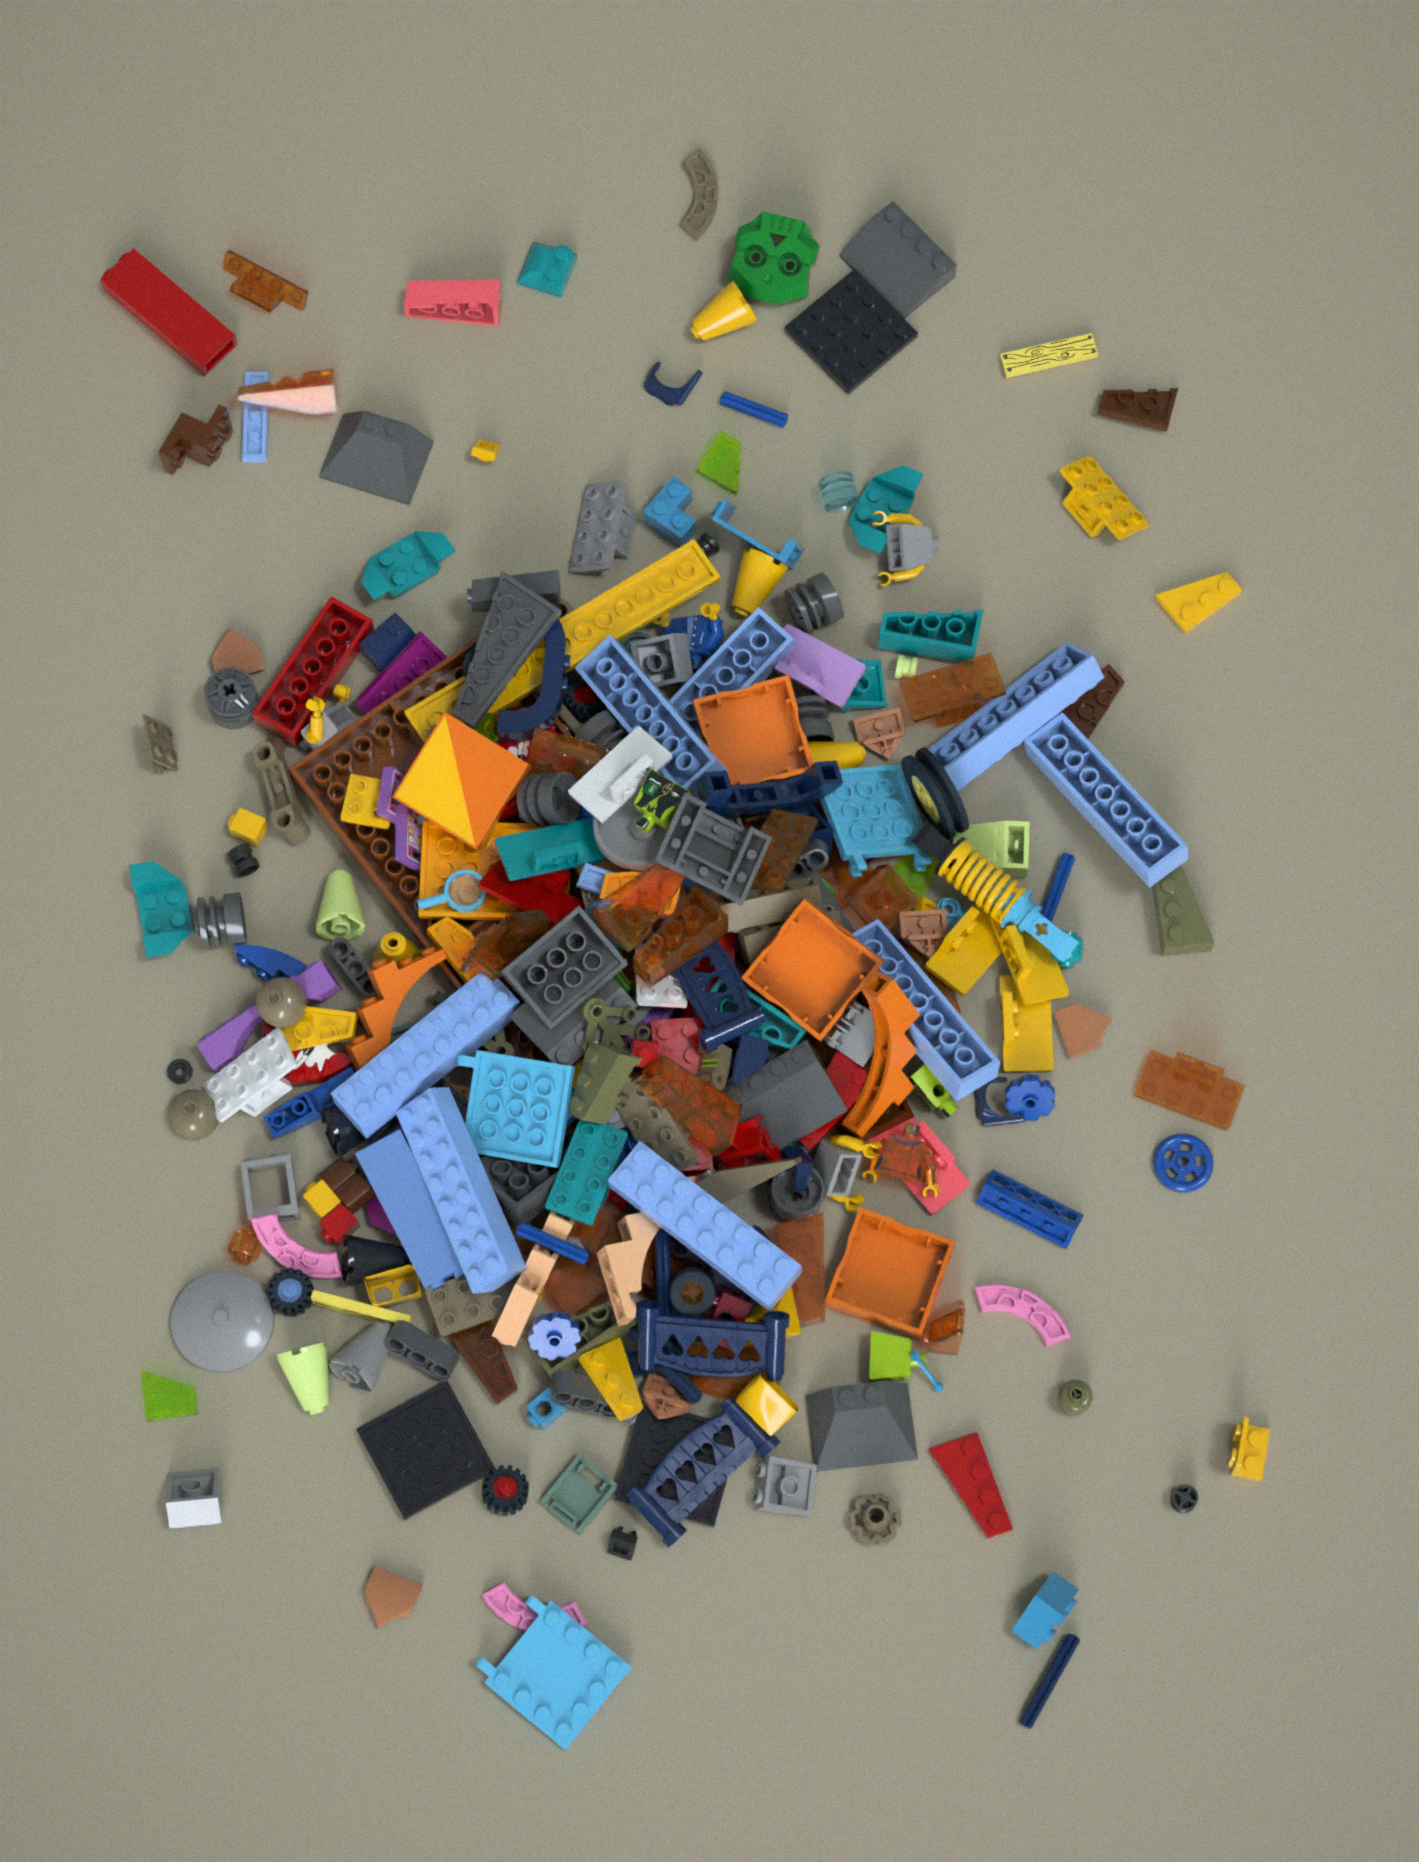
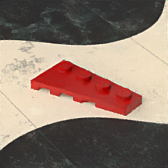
(849, 1081)
(971, 1476)

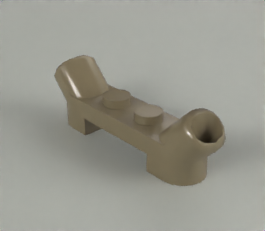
(286, 810)

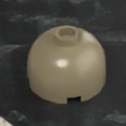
(281, 1002)
(192, 1115)

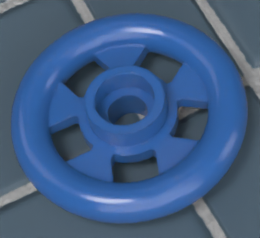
(1180, 1183)

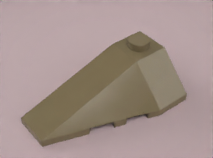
(735, 1180)

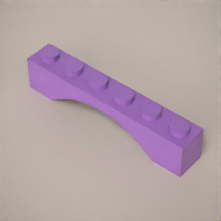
(228, 1042)

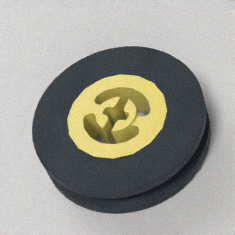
(935, 793)

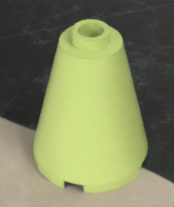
(340, 909)
(308, 1375)

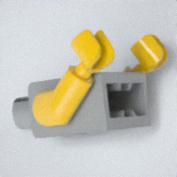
(908, 546)
(329, 722)
(837, 1165)

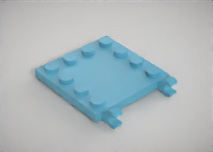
(874, 817)
(518, 1107)
(556, 1673)

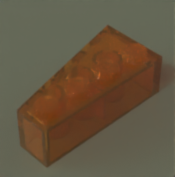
(570, 1282)

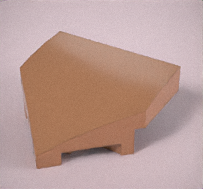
(238, 653)
(880, 731)
(923, 929)
(1081, 1028)
(664, 1398)
(390, 1596)

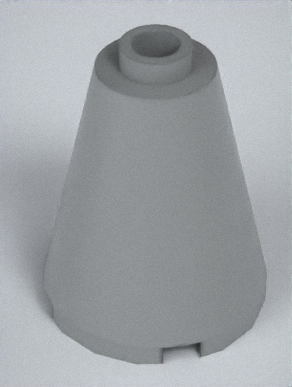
(363, 1357)

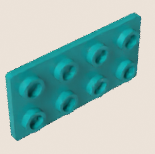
(548, 849)
(583, 1175)

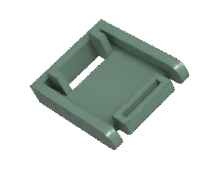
(576, 1498)

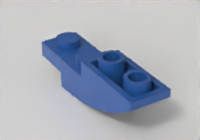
(268, 962)
(305, 1107)

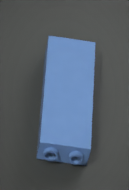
(410, 1208)

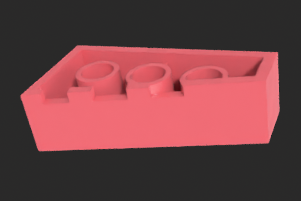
(455, 301)

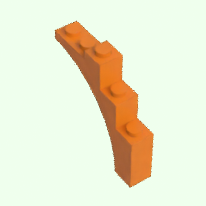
(378, 1013)
(892, 1051)

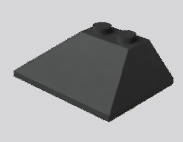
(377, 456)
(712, 850)
(861, 1425)

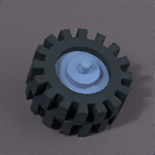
(290, 1292)

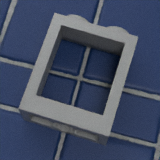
(284, 1212)

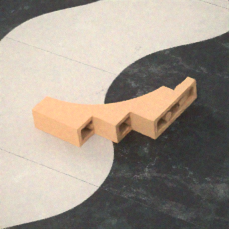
(624, 1262)
(531, 1283)

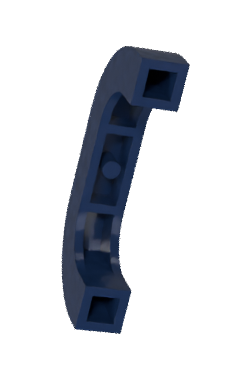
(520, 725)
(761, 798)

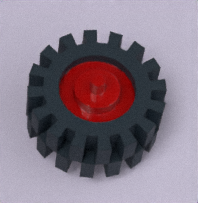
(582, 700)
(505, 1490)

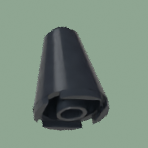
(340, 1131)
(369, 1257)

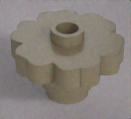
(875, 1532)

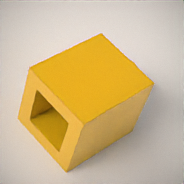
(247, 827)
(321, 1199)

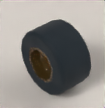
(688, 1298)

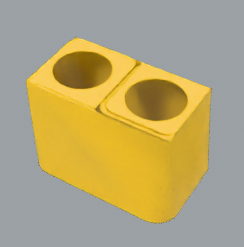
(393, 1274)
(766, 1403)

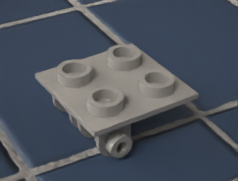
(853, 1033)

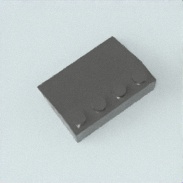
(899, 260)
(563, 967)
(564, 1040)
(790, 1095)
(520, 1185)

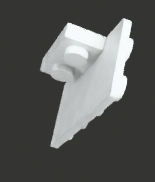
(619, 774)
(663, 994)
(253, 1078)

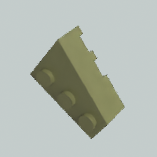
(600, 1081)

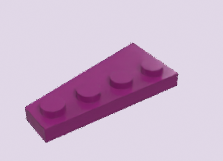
(407, 666)

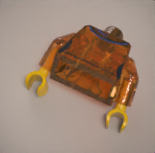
(905, 1160)

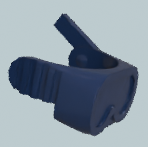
(667, 394)
(984, 1112)
(801, 1169)

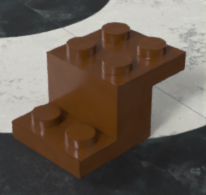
(196, 440)

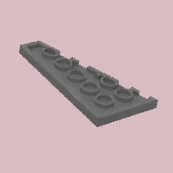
(507, 639)

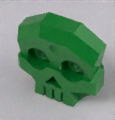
(769, 278)

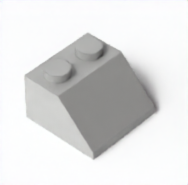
(664, 659)
(194, 1498)

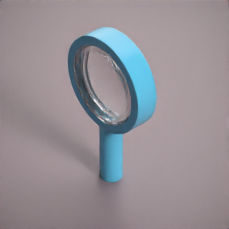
(460, 893)

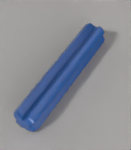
(754, 409)
(1057, 886)
(552, 1242)

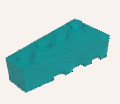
(932, 635)
(778, 1028)

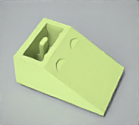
(1003, 843)

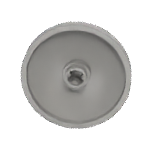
(624, 842)
(222, 1321)

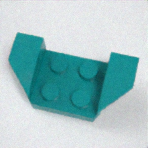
(888, 493)
(406, 564)
(161, 907)

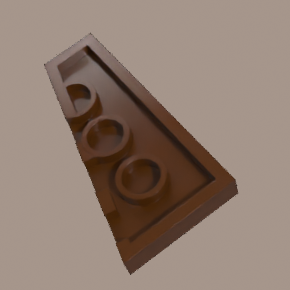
(486, 1359)

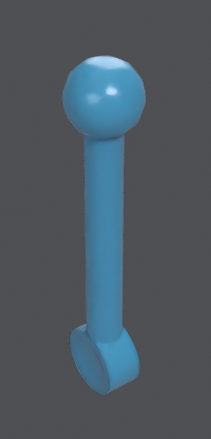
(938, 1387)

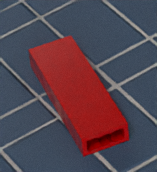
(168, 311)

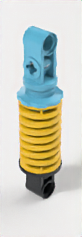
(989, 890)

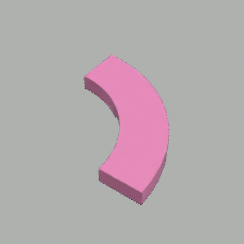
(290, 1253)
(1025, 1305)
(517, 1613)

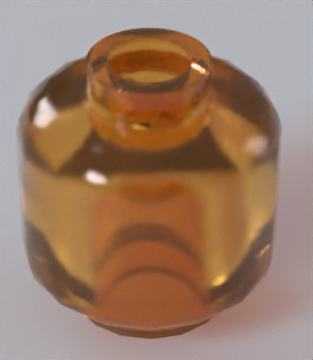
(244, 1246)

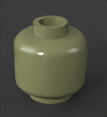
(1069, 1403)

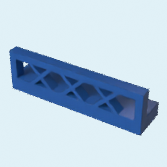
(1028, 1211)

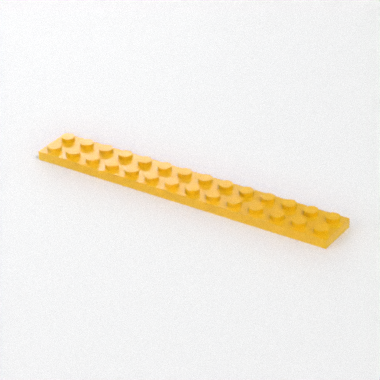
(614, 612)

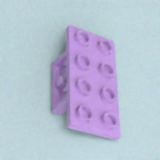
(820, 668)

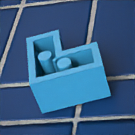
(667, 515)
(1047, 1607)

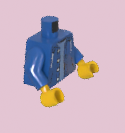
(702, 631)

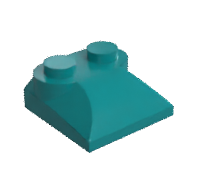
(548, 268)
(869, 689)

